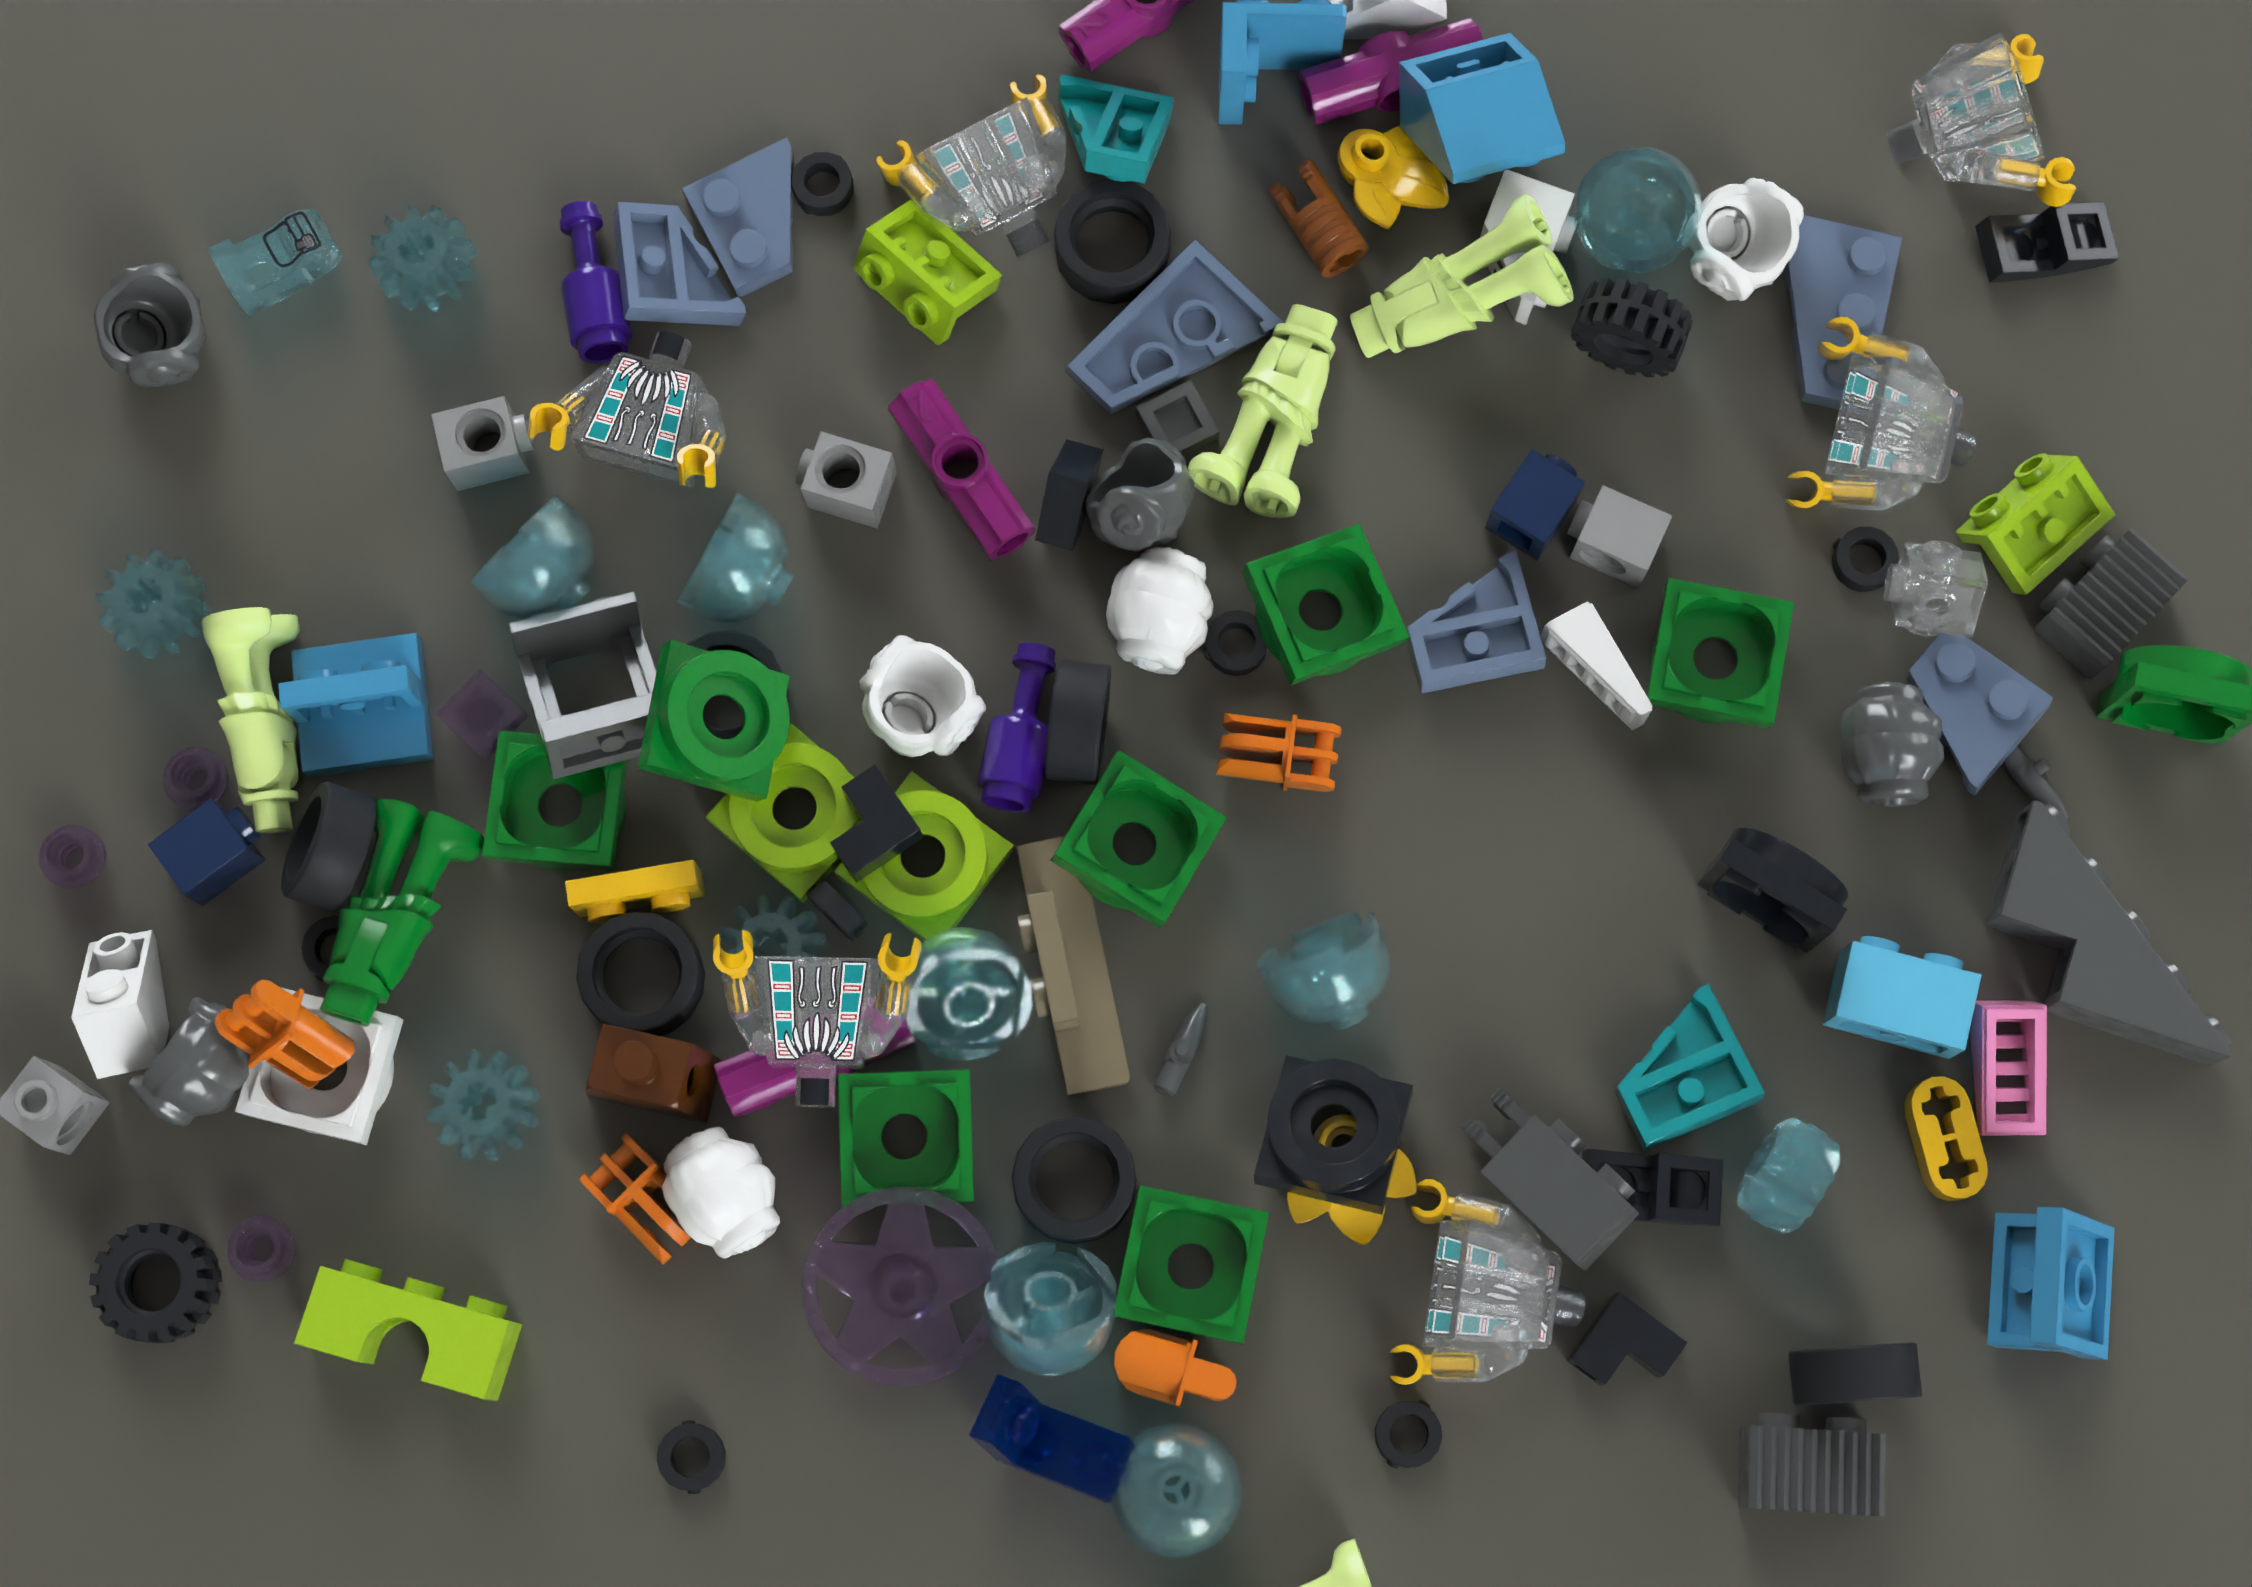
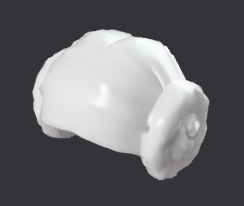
(1745, 237)
(1159, 609)
(919, 698)
(720, 1192)

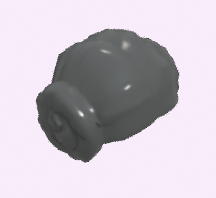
(150, 325)
(1141, 497)
(1890, 744)
(195, 1070)

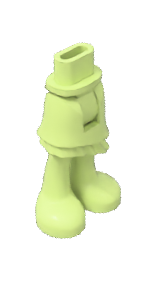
(1437, 302)
(1281, 389)
(254, 724)

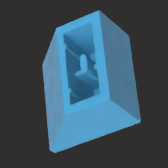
(1479, 108)

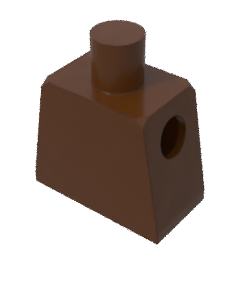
(652, 1073)

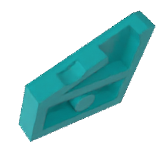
(1114, 126)
(1689, 1076)

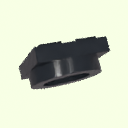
(1776, 887)
(1344, 1175)

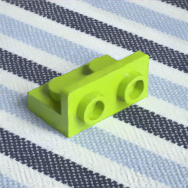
(924, 270)
(2037, 519)

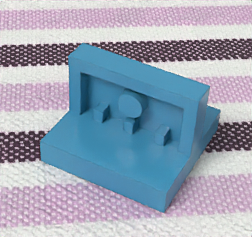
(359, 705)
(2051, 1283)

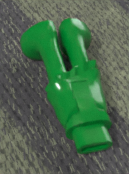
(382, 931)

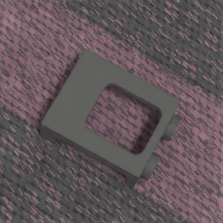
(603, 732)

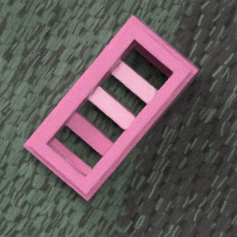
(2033, 1066)

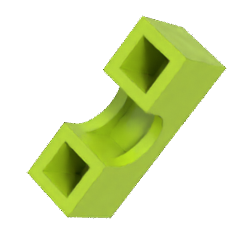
(355, 1311)

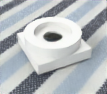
(343, 1111)

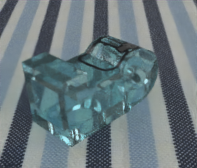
(277, 260)

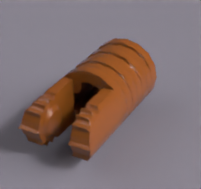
(1322, 225)

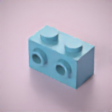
(1902, 997)

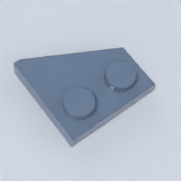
(749, 216)
(666, 269)
(1478, 633)
(1981, 704)

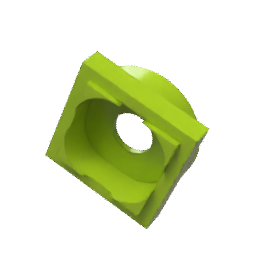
(798, 856)
(971, 861)

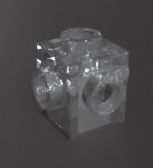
(1936, 589)

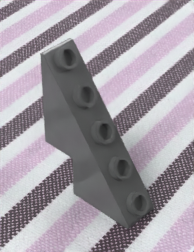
(2104, 961)

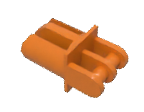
(1266, 749)
(284, 1034)
(637, 1194)
(1165, 1368)

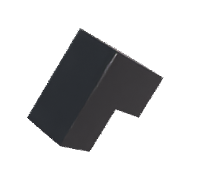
(1066, 493)
(884, 826)
(1624, 1331)

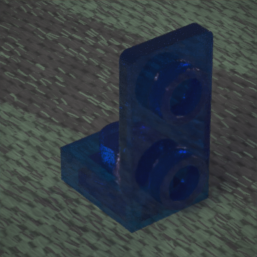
(1049, 1442)

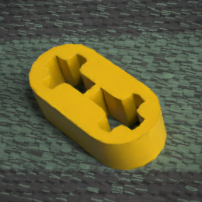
(1961, 1136)

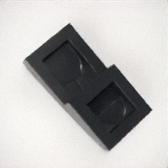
(2047, 243)
(1667, 1185)

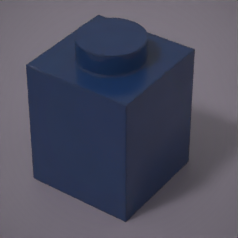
(1535, 503)
(208, 850)

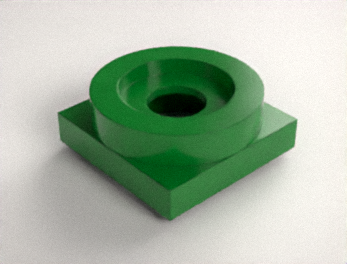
(1348, 572)
(1749, 623)
(2180, 693)
(677, 738)
(1177, 820)
(514, 822)
(933, 1096)
(1225, 1230)

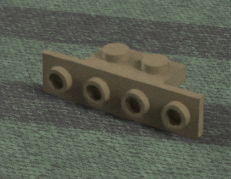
(1074, 972)

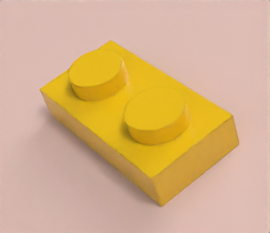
(661, 886)

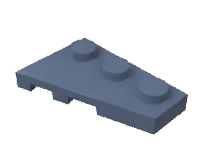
(1830, 276)
(1172, 330)

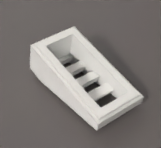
(1592, 655)

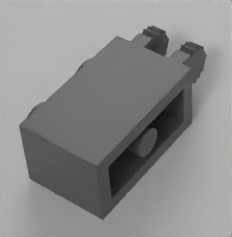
(1553, 1184)

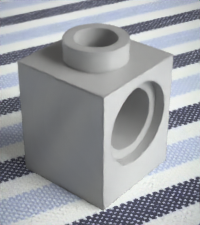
(462, 427)
(864, 499)
(1618, 535)
(51, 1105)

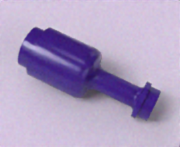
(592, 290)
(1017, 742)

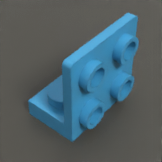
(1272, 37)

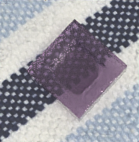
(480, 712)

